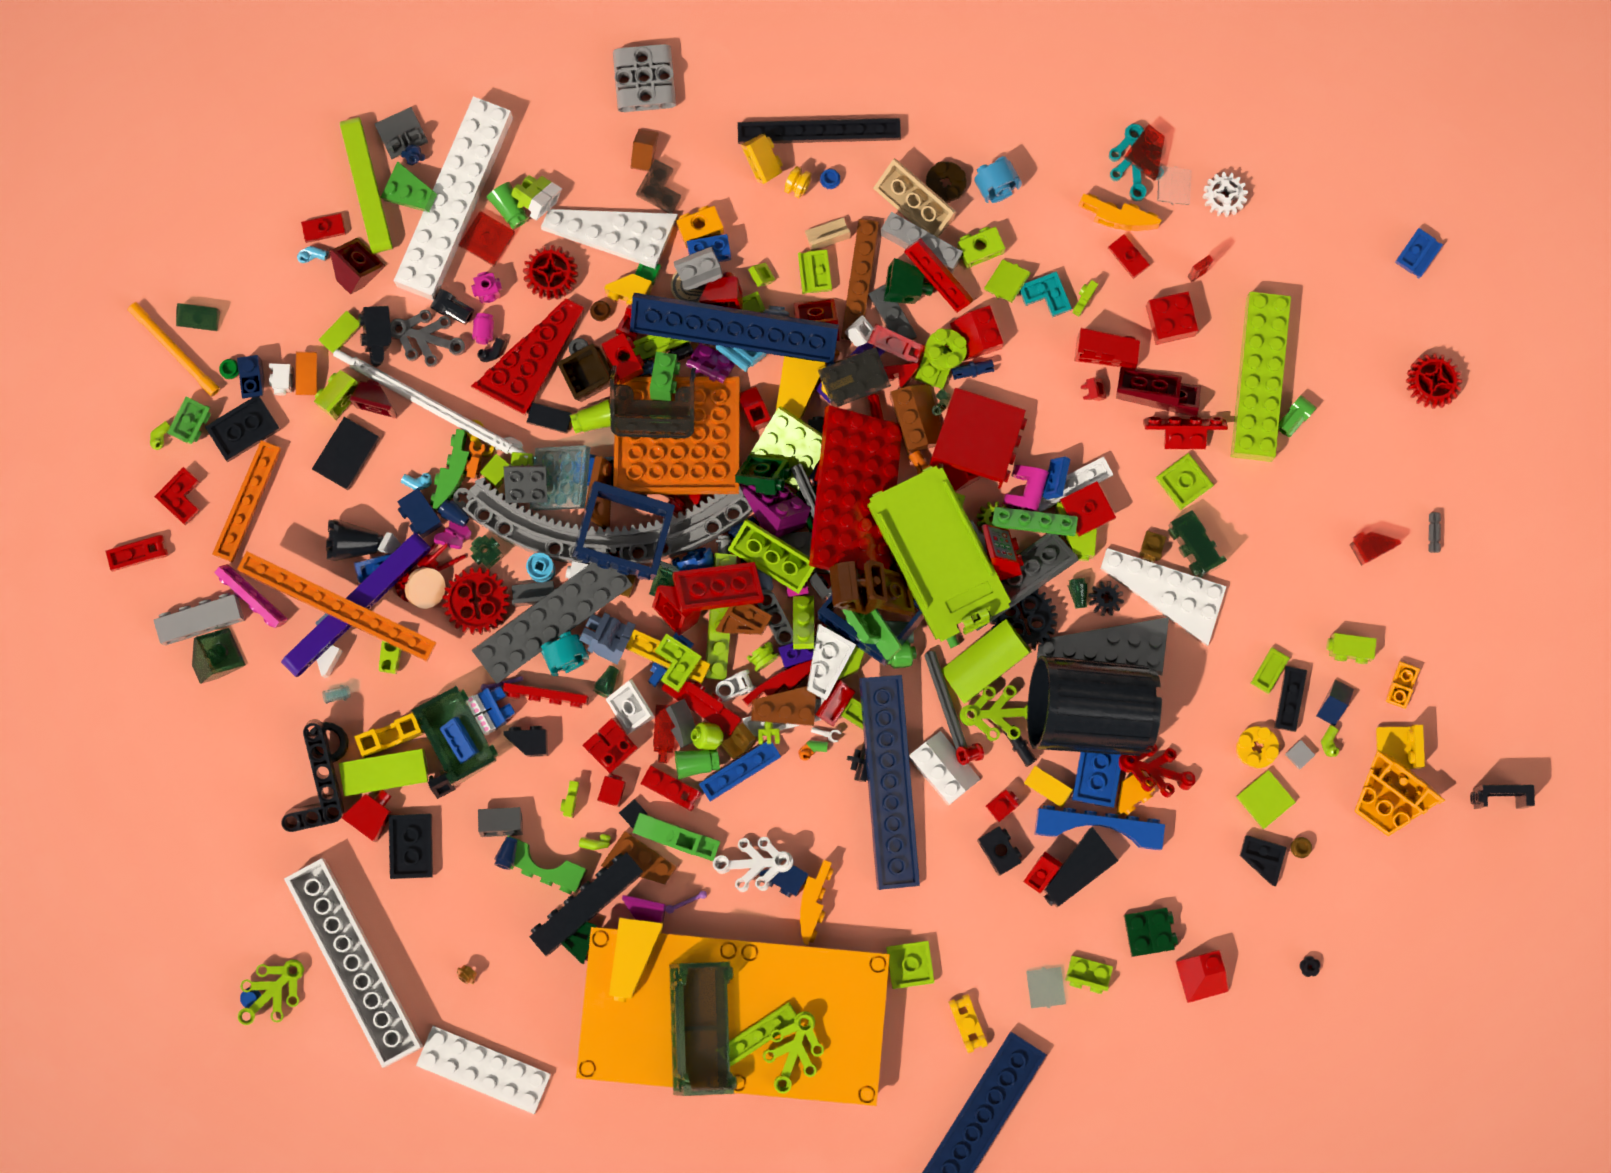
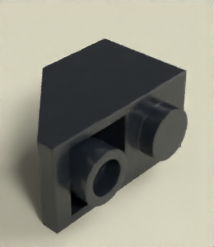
(530, 742)

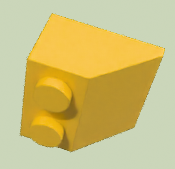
(762, 159)

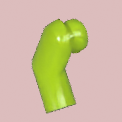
(157, 436)
(1328, 742)
(603, 842)

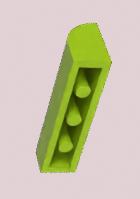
(384, 772)

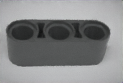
(783, 626)

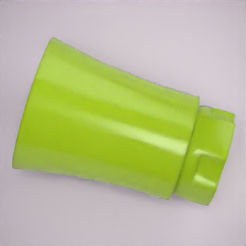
(592, 417)

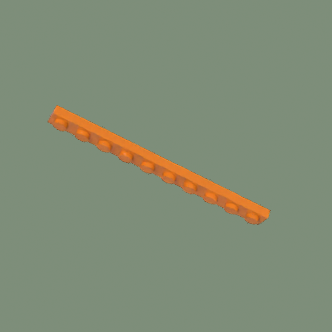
(336, 606)

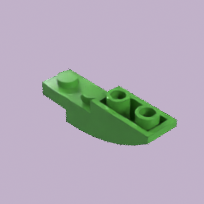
(451, 479)
(676, 837)

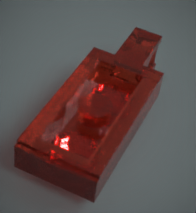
(663, 737)

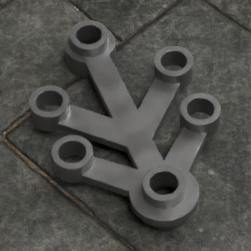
(424, 336)

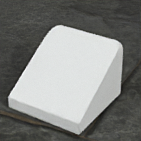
(859, 331)

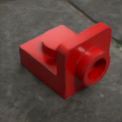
(1002, 805)

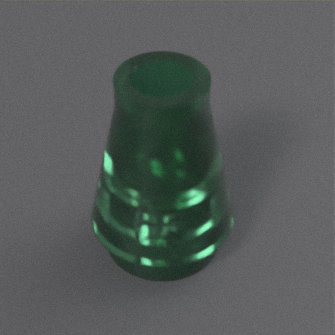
(1078, 592)
(605, 684)

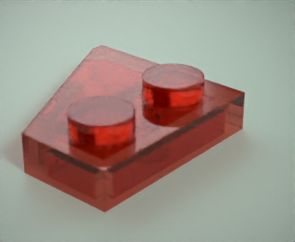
(1147, 152)

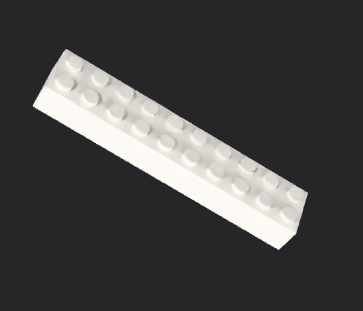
(457, 195)
(353, 963)

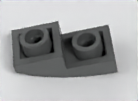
(683, 721)

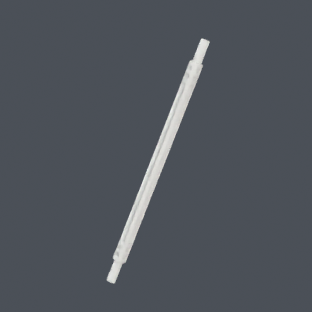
(428, 403)

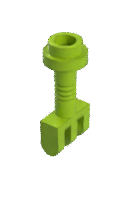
(768, 731)

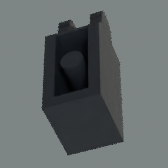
(376, 332)

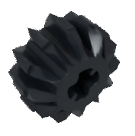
(1099, 602)

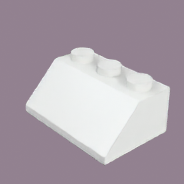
(940, 767)

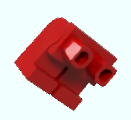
(617, 752)

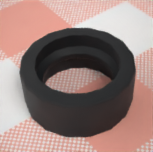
(342, 736)

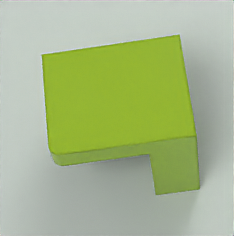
(494, 471)

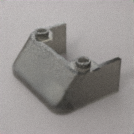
(652, 417)

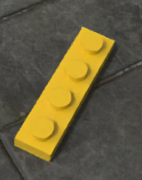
(645, 647)

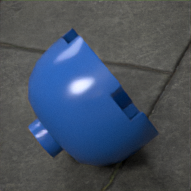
(695, 559)

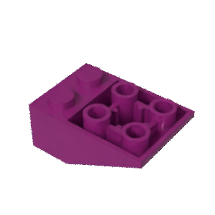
(779, 512)

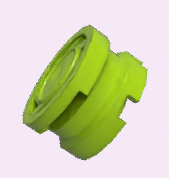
(763, 656)

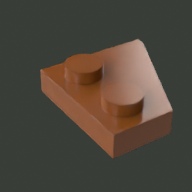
(744, 620)

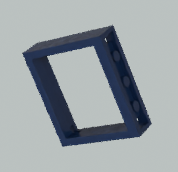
(629, 499)
(839, 625)

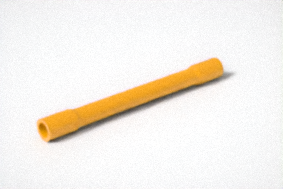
(144, 318)

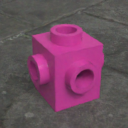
(487, 294)

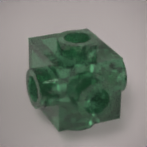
(488, 558)

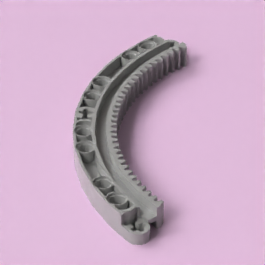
(539, 535)

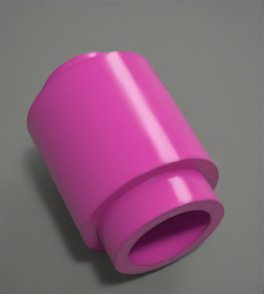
(483, 328)

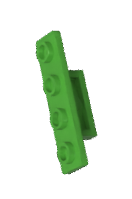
(1035, 521)
(874, 630)

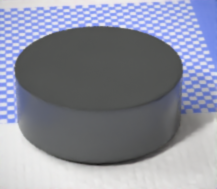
(576, 345)

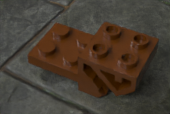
(872, 590)

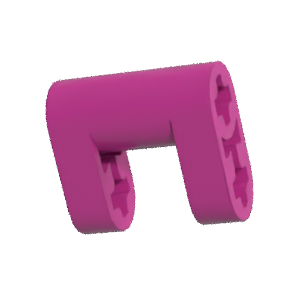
(1035, 485)

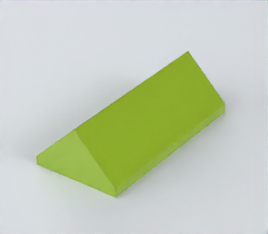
(772, 556)

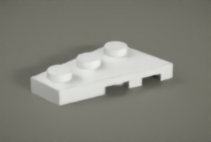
(828, 661)

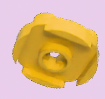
(1253, 758)

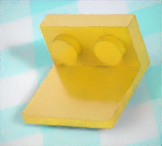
(1403, 744)

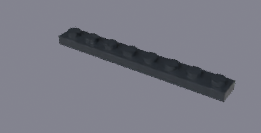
(822, 130)

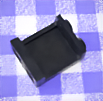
(1523, 795)

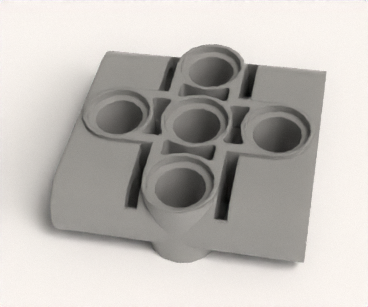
(660, 90)

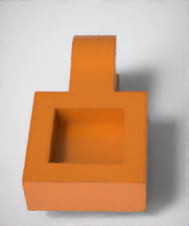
(473, 466)

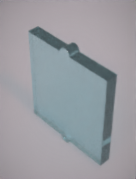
(1046, 987)

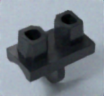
(859, 764)

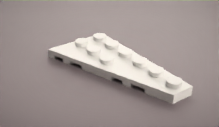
(624, 234)

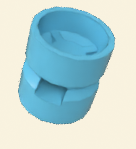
(540, 567)

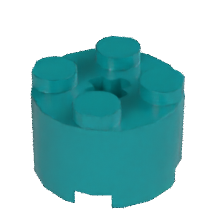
(564, 653)

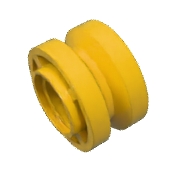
(797, 182)

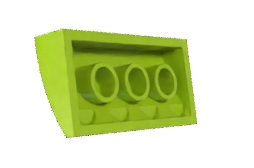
(985, 661)

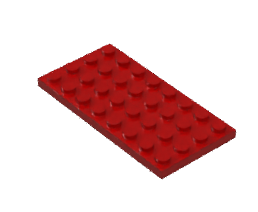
(855, 462)

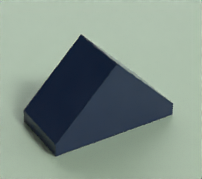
(1335, 702)

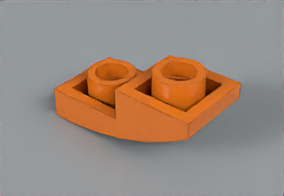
(306, 373)

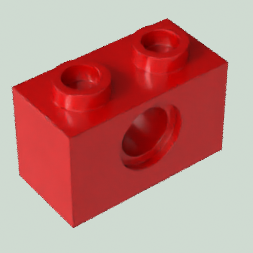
(625, 369)

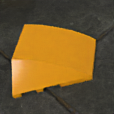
(1394, 795)

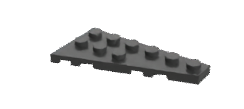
(1130, 644)

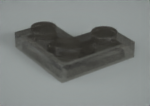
(654, 190)

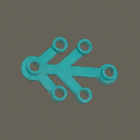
(1136, 173)

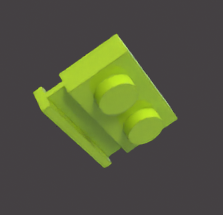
(814, 271)
(930, 375)

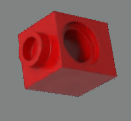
(612, 790)

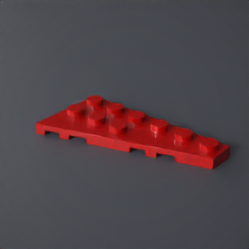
(527, 364)

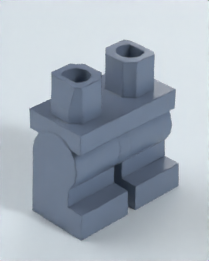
(610, 636)

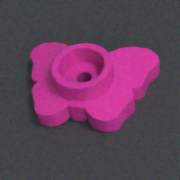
(453, 536)

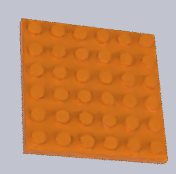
(685, 465)

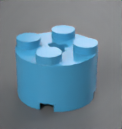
(997, 180)

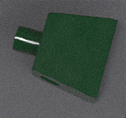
(905, 283)

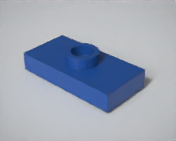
(1056, 478)
(459, 740)

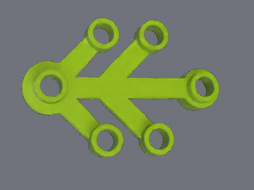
(995, 713)
(274, 989)
(794, 1048)

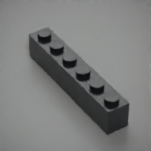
(586, 904)

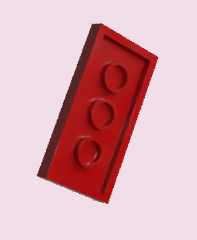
(717, 587)

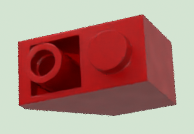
(754, 409)

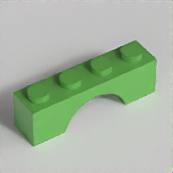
(567, 875)

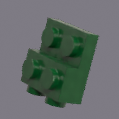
(765, 473)
(1150, 932)

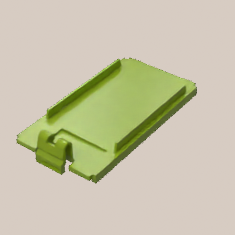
(939, 553)

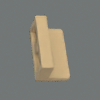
(827, 234)

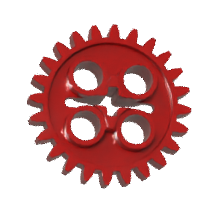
(457, 604)

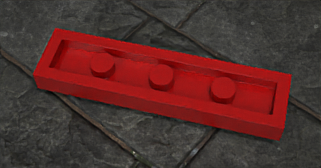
(938, 275)
(554, 697)

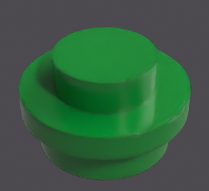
(229, 369)

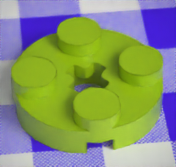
(935, 354)

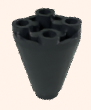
(350, 540)

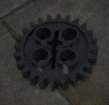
(1041, 612)

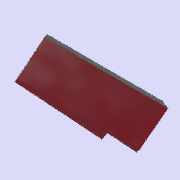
(1158, 391)

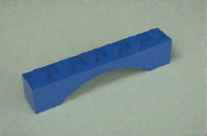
(1143, 834)

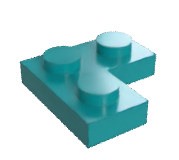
(1047, 288)

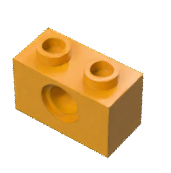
(708, 216)

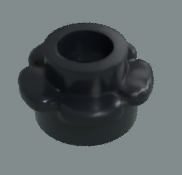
(1309, 960)

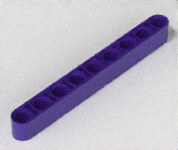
(365, 595)

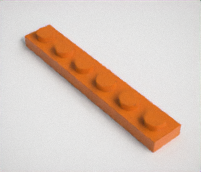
(246, 501)

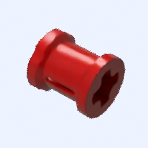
(971, 753)

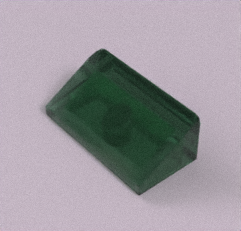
(197, 317)

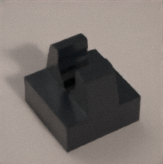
(440, 786)

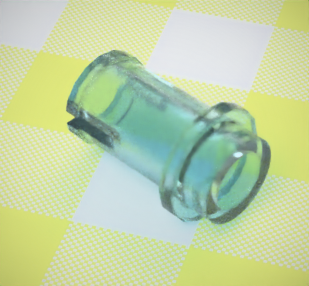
(336, 694)

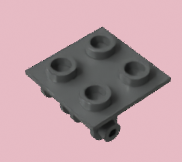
(400, 131)
(525, 484)

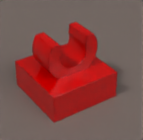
(1095, 388)

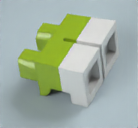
(536, 195)

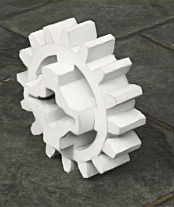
(1217, 196)

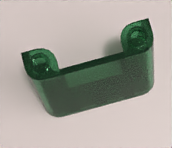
(437, 713)

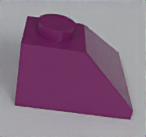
(644, 909)

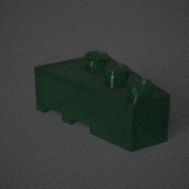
(1195, 544)

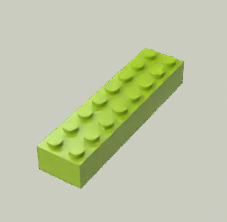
(1260, 376)

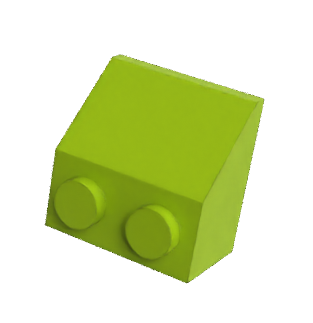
(336, 395)

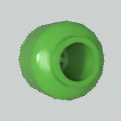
(904, 657)

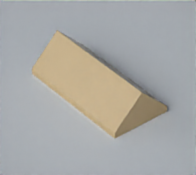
(914, 199)

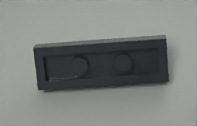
(1290, 699)

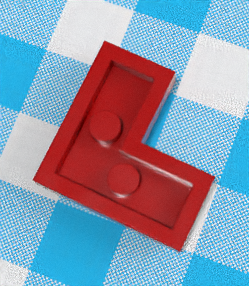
(174, 496)

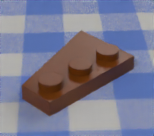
(601, 473)
(787, 707)
(652, 864)

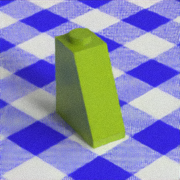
(1082, 546)

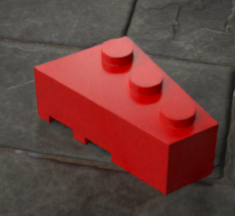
(1106, 349)

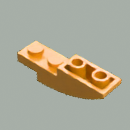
(1126, 219)
(810, 910)

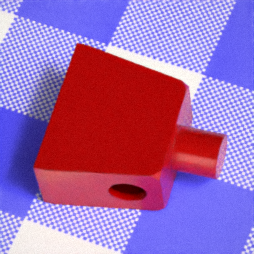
(723, 292)
(369, 815)

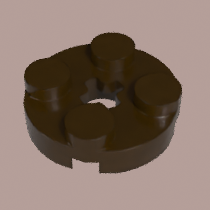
(956, 177)

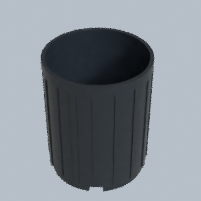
(1093, 706)

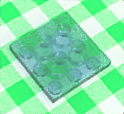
(565, 476)

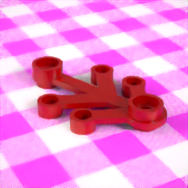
(1133, 764)

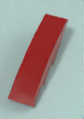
(788, 678)

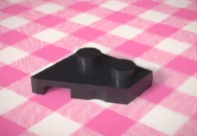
(1263, 857)

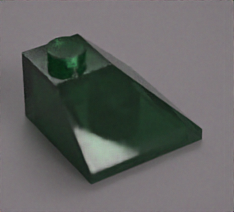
(215, 655)

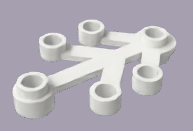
(756, 864)

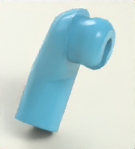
(311, 253)
(421, 482)

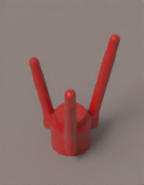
(430, 561)

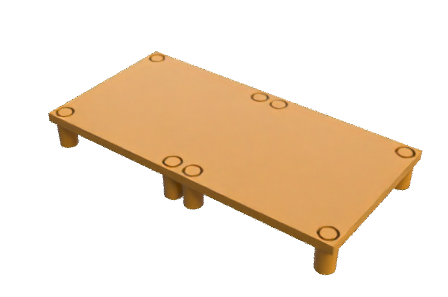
(836, 986)

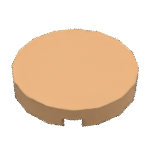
(425, 587)

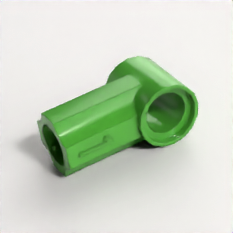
(1299, 412)

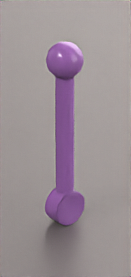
(517, 679)
(670, 909)

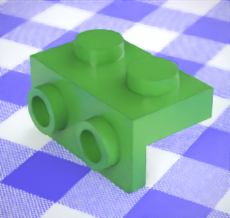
(189, 420)

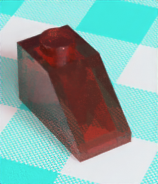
(1372, 546)

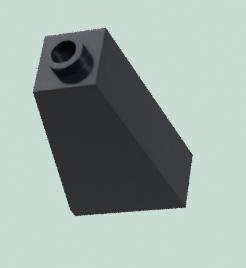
(1082, 866)

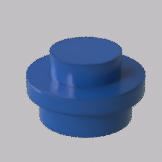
(830, 179)
(249, 998)

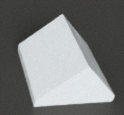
(630, 707)

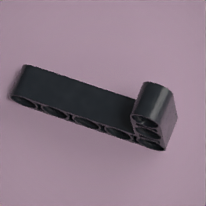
(321, 782)

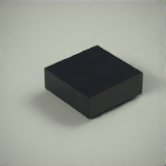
(631, 812)

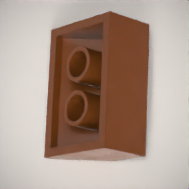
(915, 416)

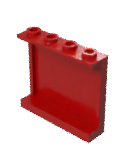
(979, 436)

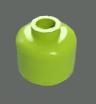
(707, 736)

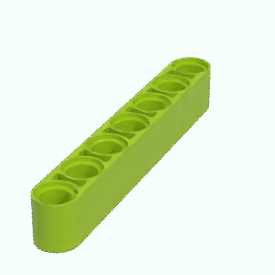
(366, 185)

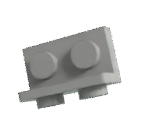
(698, 269)

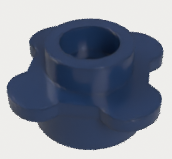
(413, 154)

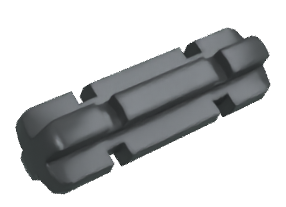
(1434, 532)

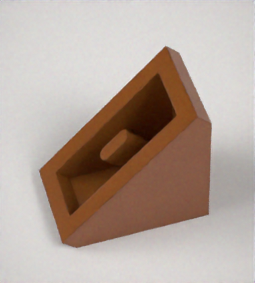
(643, 149)

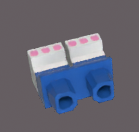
(488, 712)

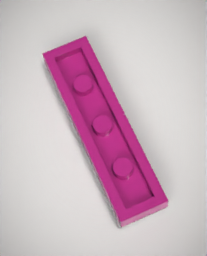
(249, 594)

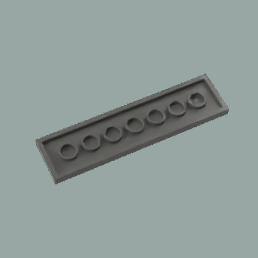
(549, 618)

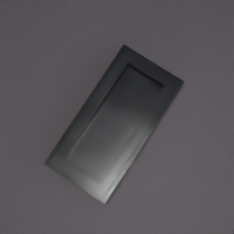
(549, 418)

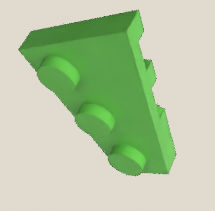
(408, 190)

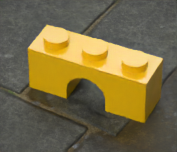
(384, 738)

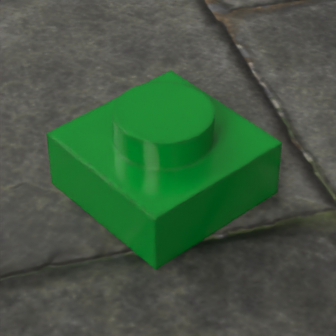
(648, 272)

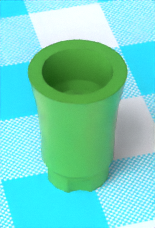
(507, 205)
(696, 762)

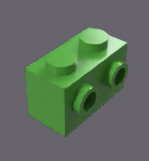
(663, 376)

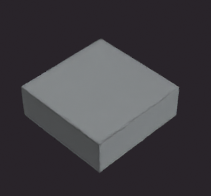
(1299, 754)

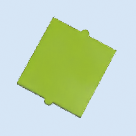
(1007, 281)

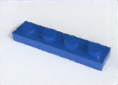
(739, 770)

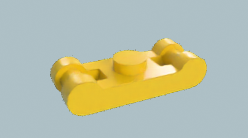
(968, 1023)

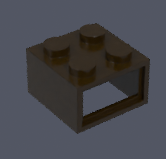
(586, 372)

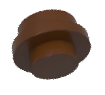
(600, 311)

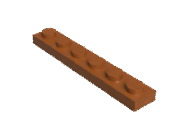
(860, 273)

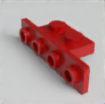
(1185, 432)
(705, 705)

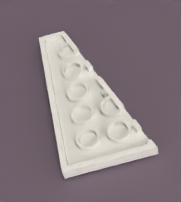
(1177, 595)

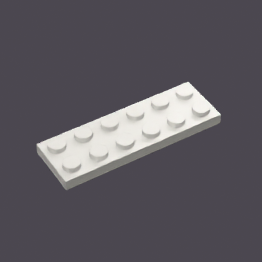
(483, 1069)

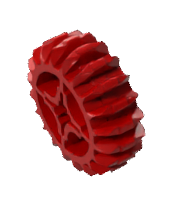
(558, 273)
(1426, 379)

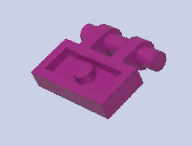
(710, 363)

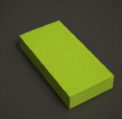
(340, 332)
(1269, 670)

